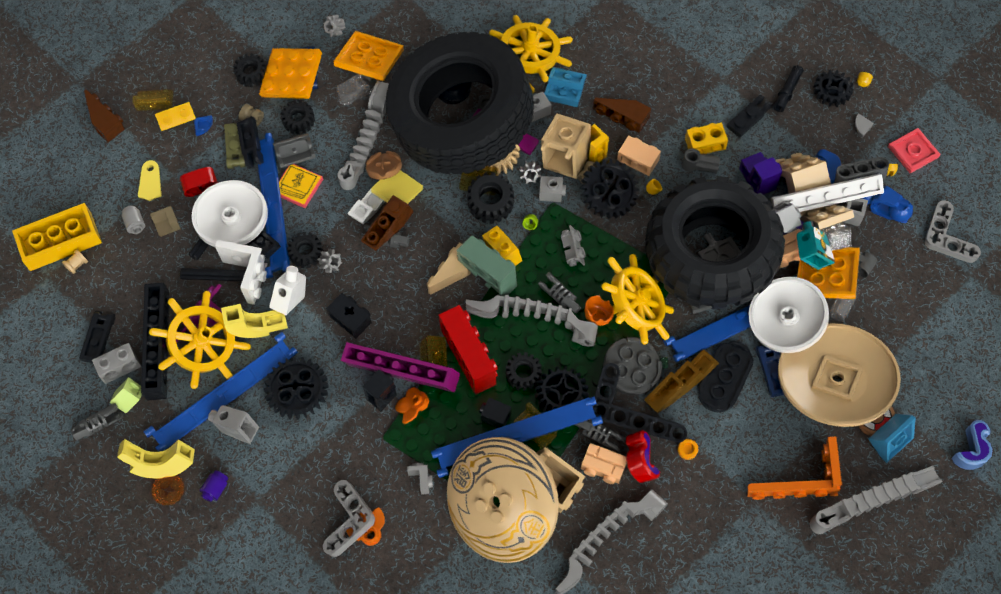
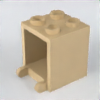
(566, 146)
(563, 474)

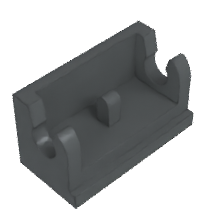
(294, 150)

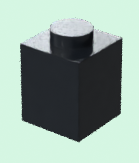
(495, 413)

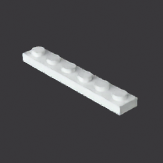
(833, 193)

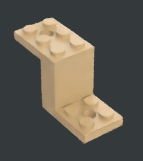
(807, 173)

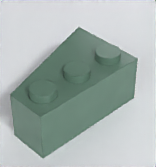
(488, 264)

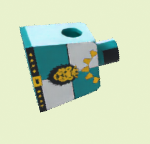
(814, 246)

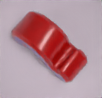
(639, 457)

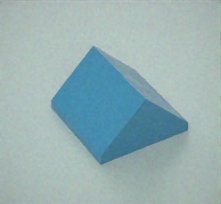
(893, 436)

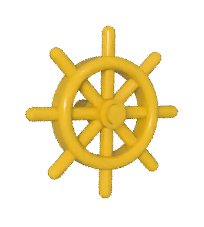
(531, 48)
(637, 299)
(198, 339)

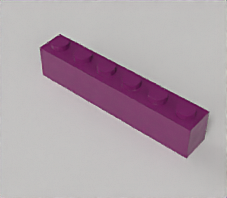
(401, 367)

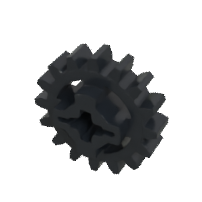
(833, 88)

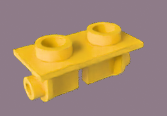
(175, 116)

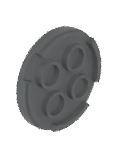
(638, 365)

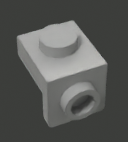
(426, 480)

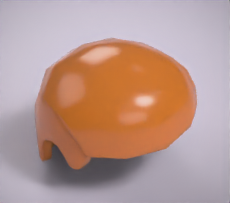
(598, 310)

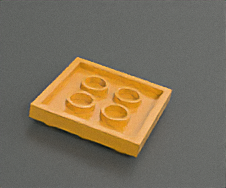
(368, 55)
(290, 73)
(837, 279)

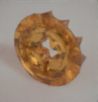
(160, 495)

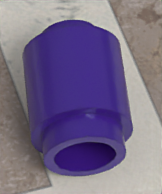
(214, 486)

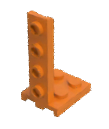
(800, 489)

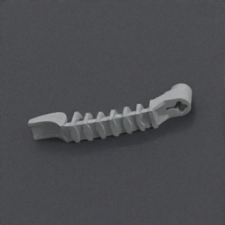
(368, 135)
(583, 331)
(875, 497)
(650, 506)

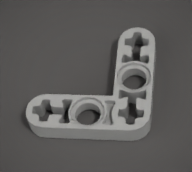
(943, 240)
(355, 520)

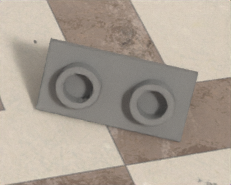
(576, 253)

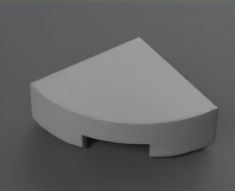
(862, 125)

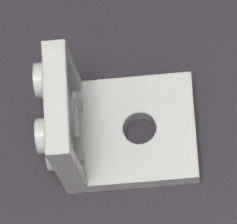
(247, 257)

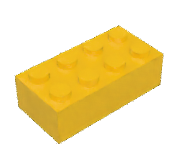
(56, 237)

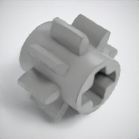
(334, 25)
(530, 166)
(329, 261)

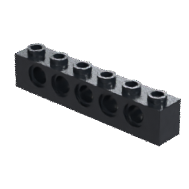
(154, 347)

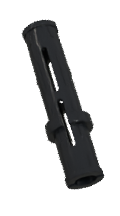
(785, 93)

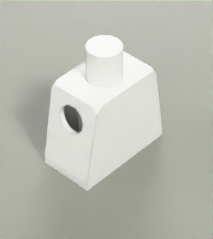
(288, 290)

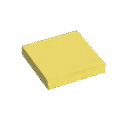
(399, 185)

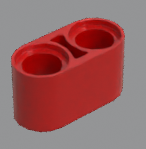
(197, 181)

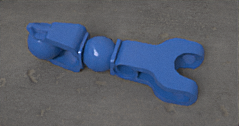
(887, 205)

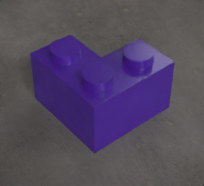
(761, 173)

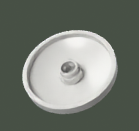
(230, 213)
(789, 315)

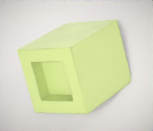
(127, 395)

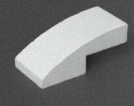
(366, 208)

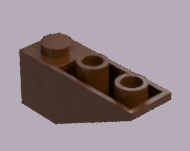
(627, 112)
(102, 118)
(388, 223)

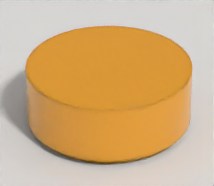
(688, 449)

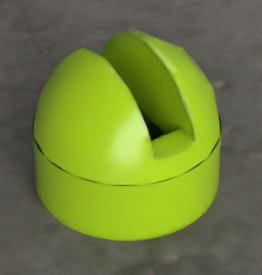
(526, 222)

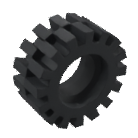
(249, 61)
(301, 125)
(305, 239)
(520, 360)

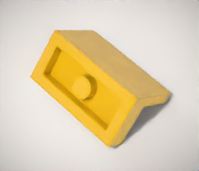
(598, 144)

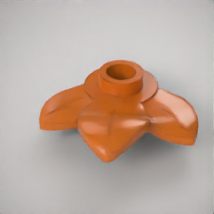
(412, 404)
(378, 524)

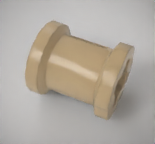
(74, 262)

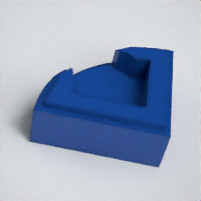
(203, 124)

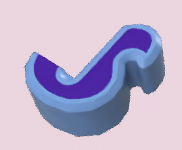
(979, 447)

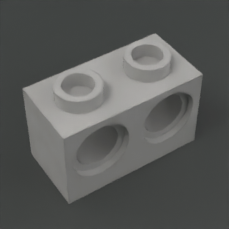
(116, 363)

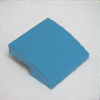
(565, 86)

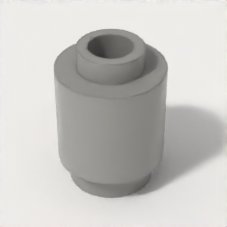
(133, 220)

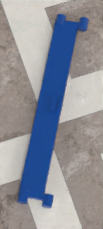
(271, 191)
(709, 335)
(222, 395)
(523, 430)

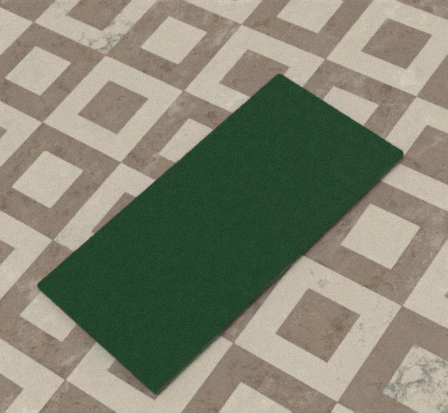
(456, 415)

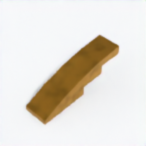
(681, 382)

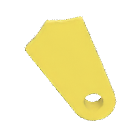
(150, 181)

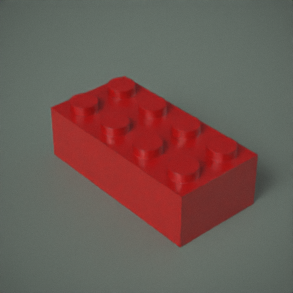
(468, 349)

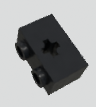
(353, 324)
(380, 390)

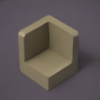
(165, 221)

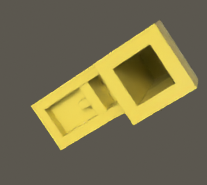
(252, 324)
(156, 464)

